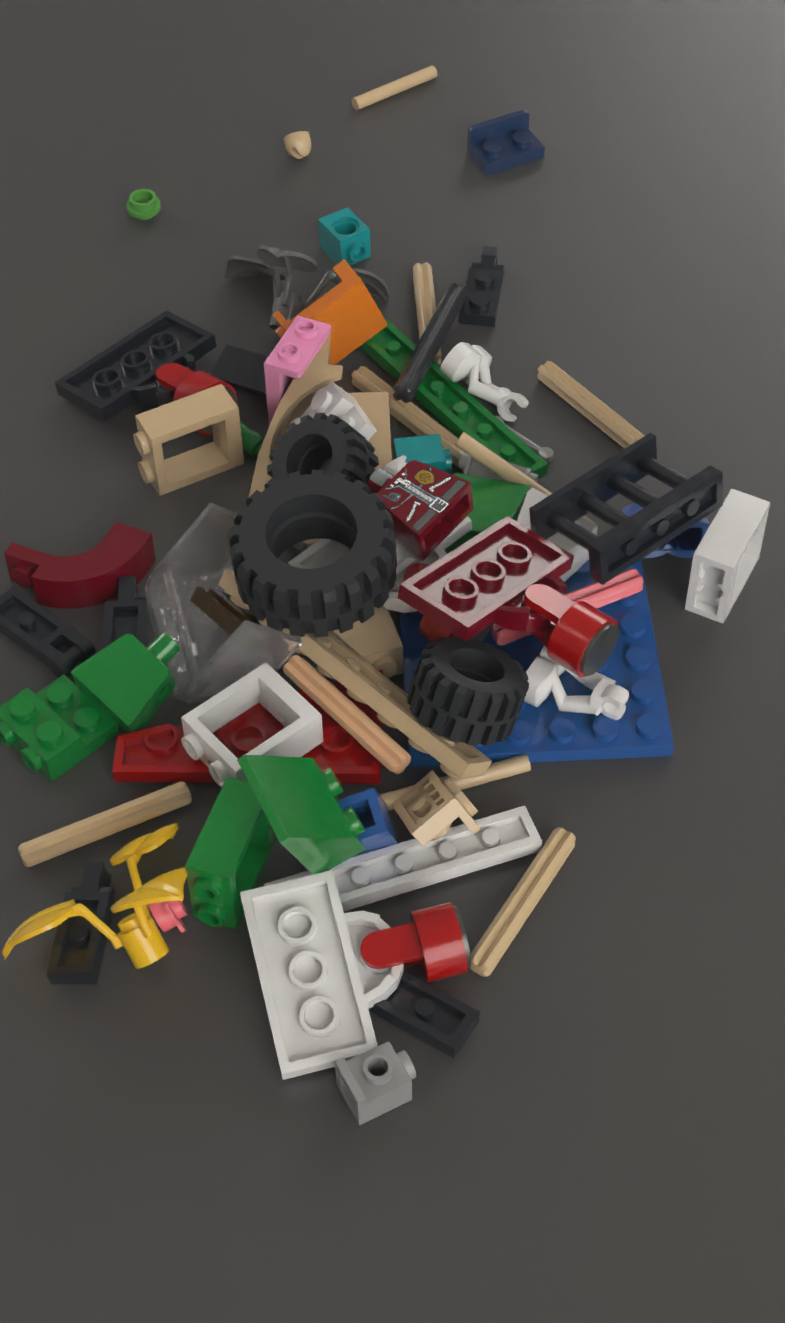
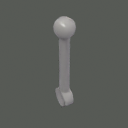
(545, 452)

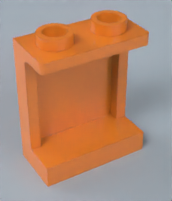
(347, 309)

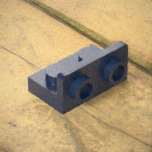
(503, 143)

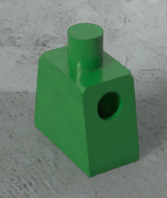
(129, 679)

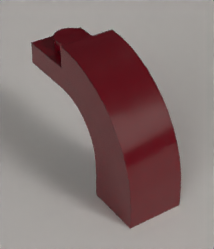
(85, 577)

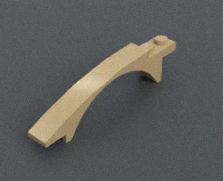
(293, 405)

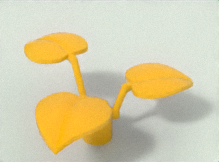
(138, 931)

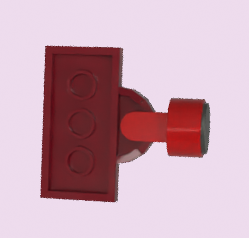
(513, 581)

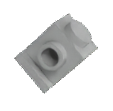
(374, 1094)

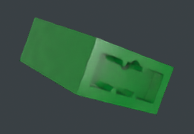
(229, 855)

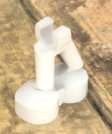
(470, 365)
(605, 698)

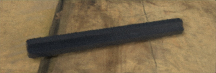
(430, 343)

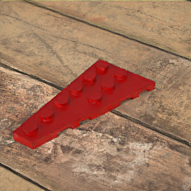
(159, 756)

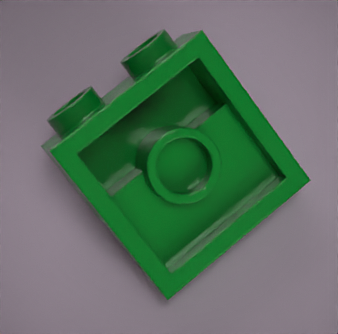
(55, 727)

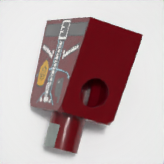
(423, 504)

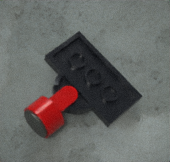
(144, 368)

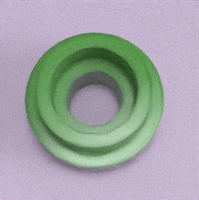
(143, 204)

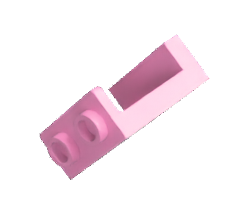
(292, 357)

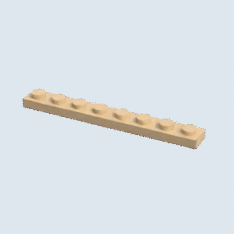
(374, 689)

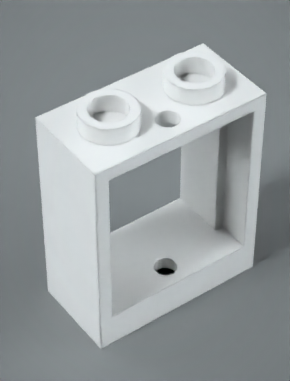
(727, 555)
(263, 686)

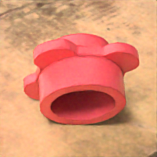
(169, 915)

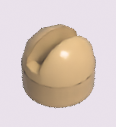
(298, 144)

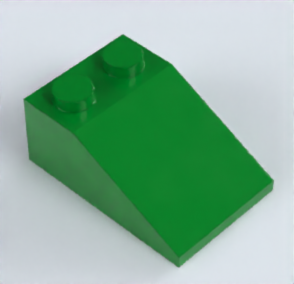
(305, 809)

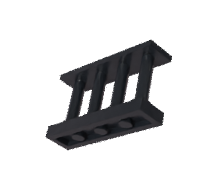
(635, 535)

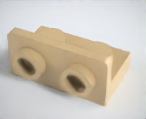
(433, 806)

